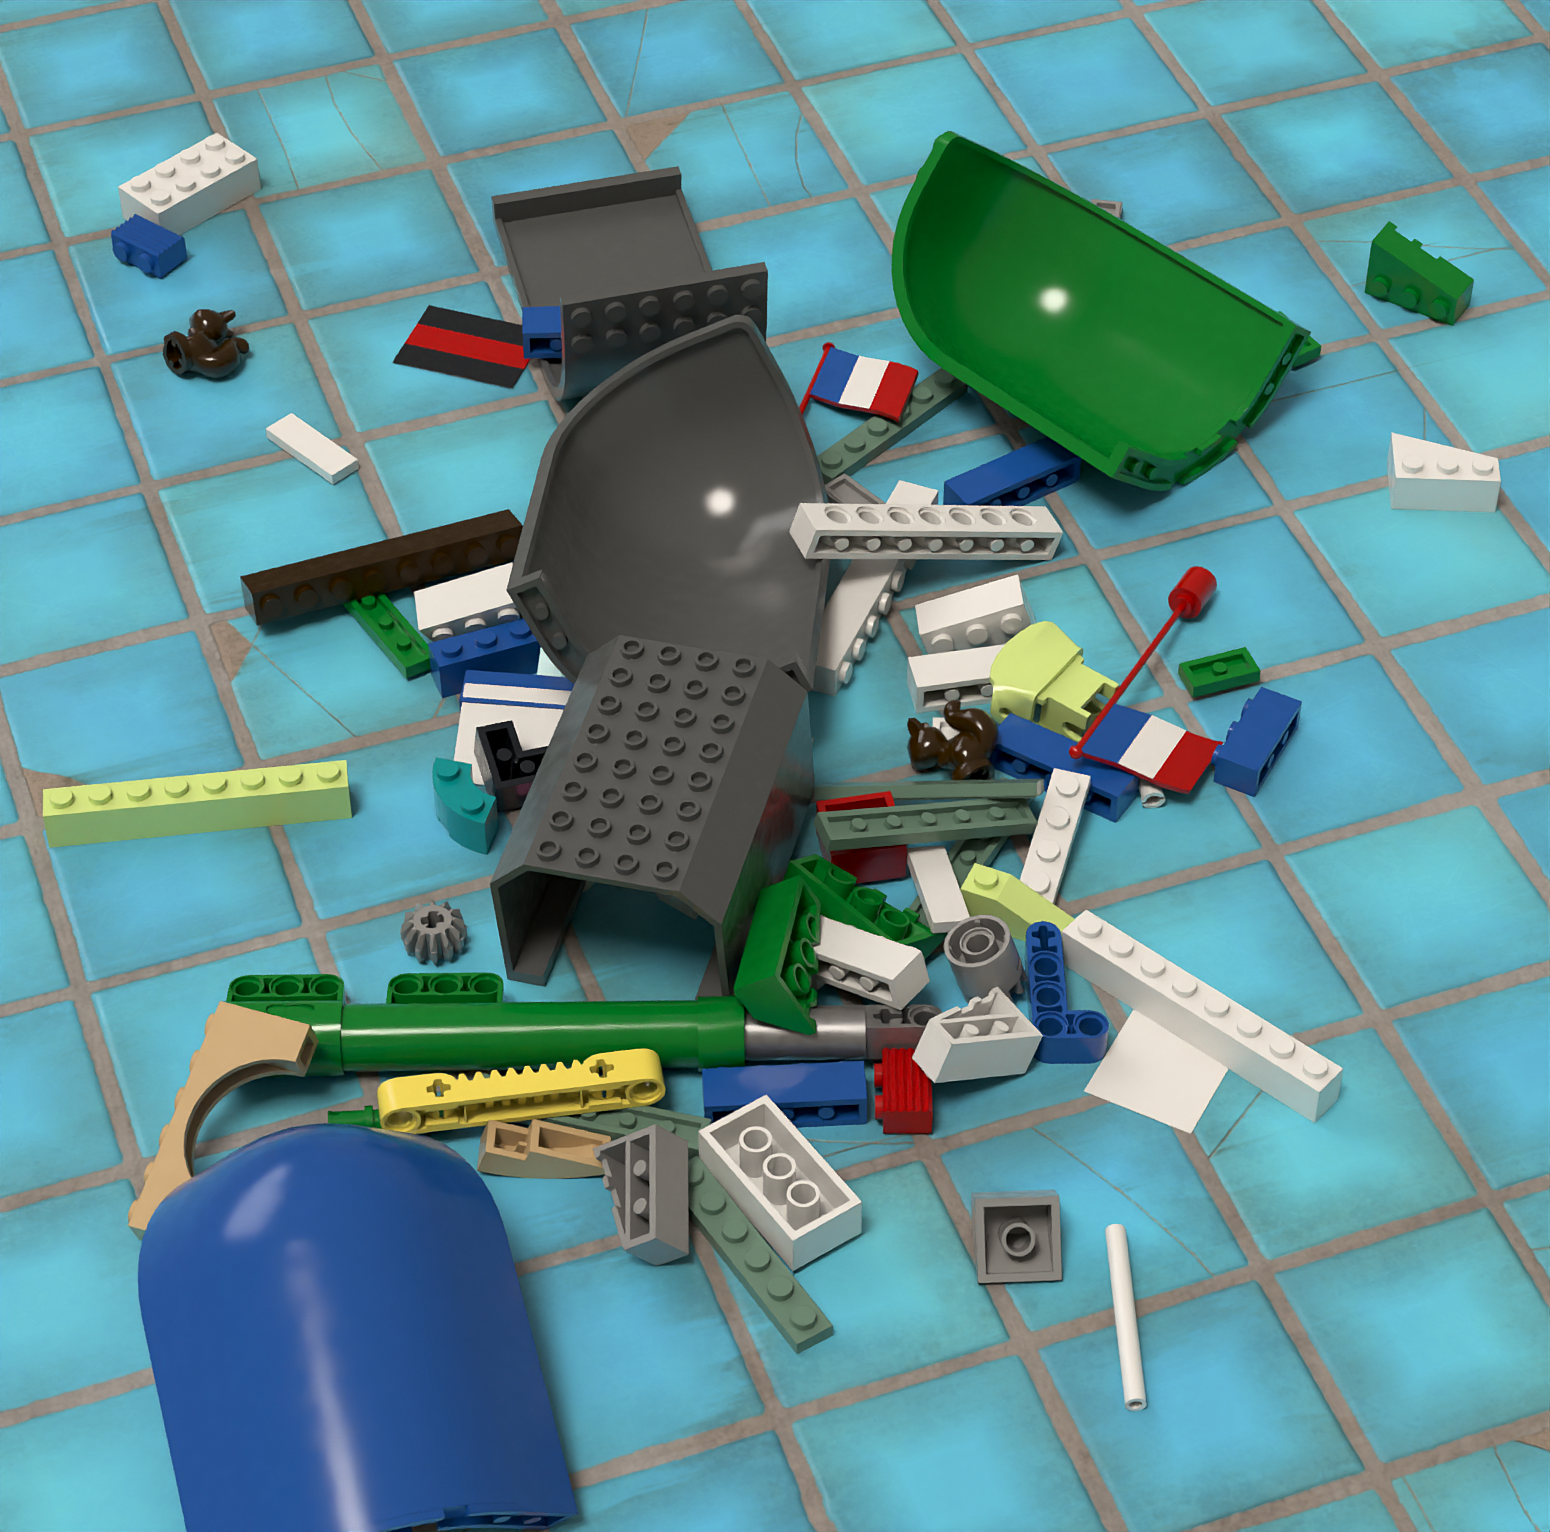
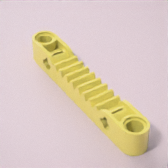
(628, 1077)

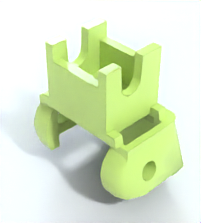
(1047, 670)

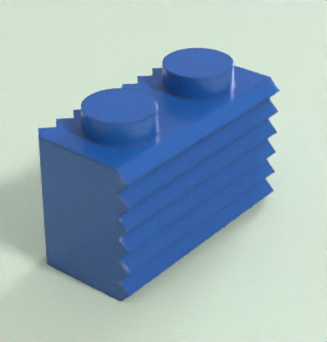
(148, 246)

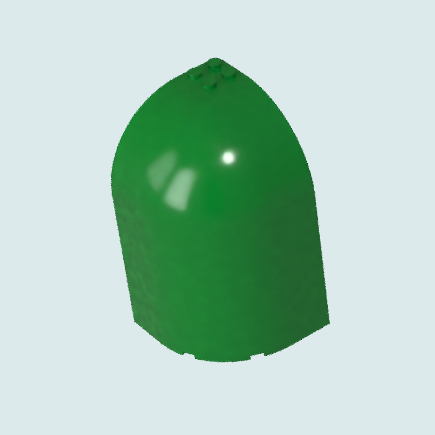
(1081, 319)

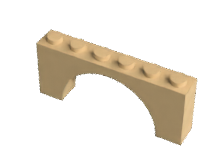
(235, 1050)

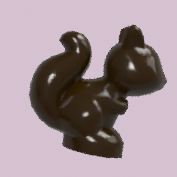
(200, 350)
(965, 753)

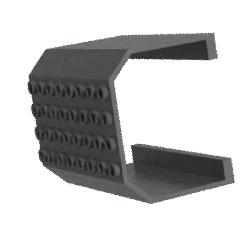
(664, 780)

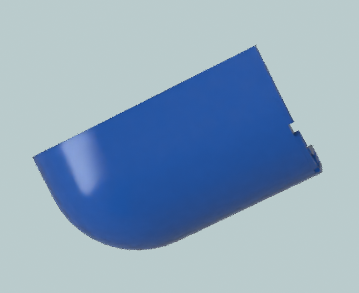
(346, 1343)

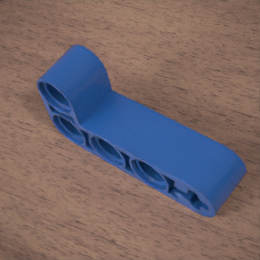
(1066, 1033)

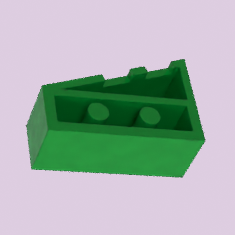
(1415, 279)

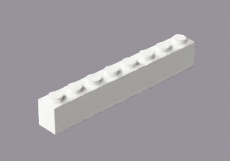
(860, 601)
(1201, 1016)

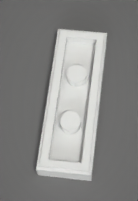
(312, 448)
(936, 887)

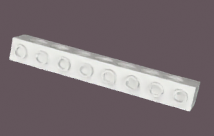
(925, 532)

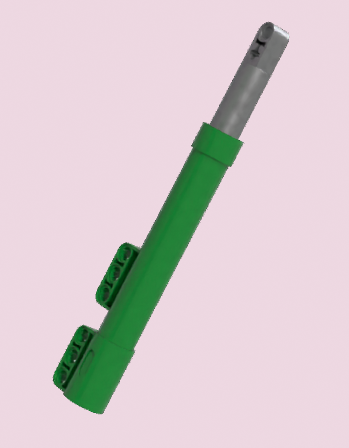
(467, 1025)

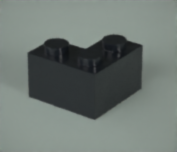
(504, 765)

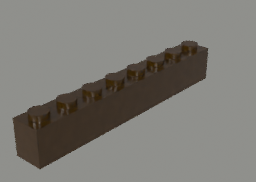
(381, 567)

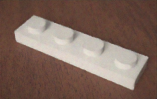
(1055, 832)

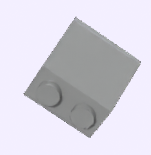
(1016, 1236)

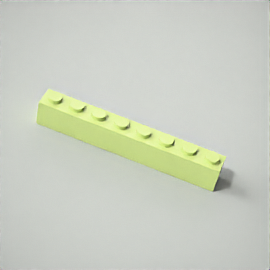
(196, 803)

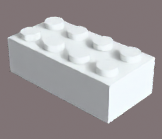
(192, 185)
(780, 1182)

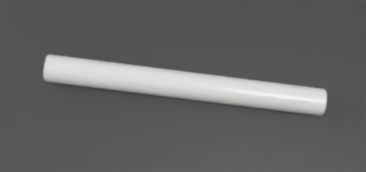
(1125, 1318)

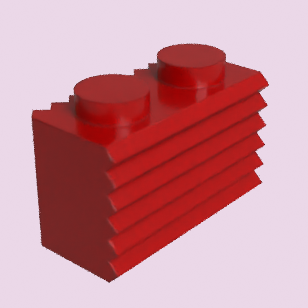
(905, 1093)

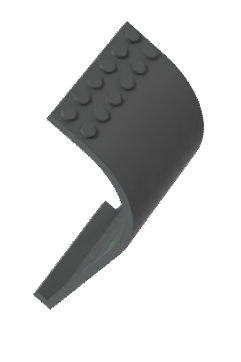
(620, 268)

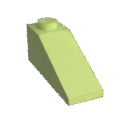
(1006, 897)

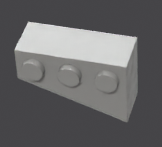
(649, 1192)

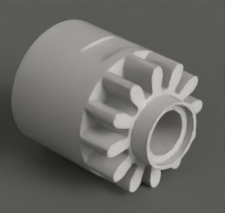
(984, 957)

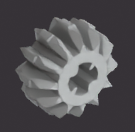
(433, 932)

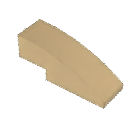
(539, 1151)

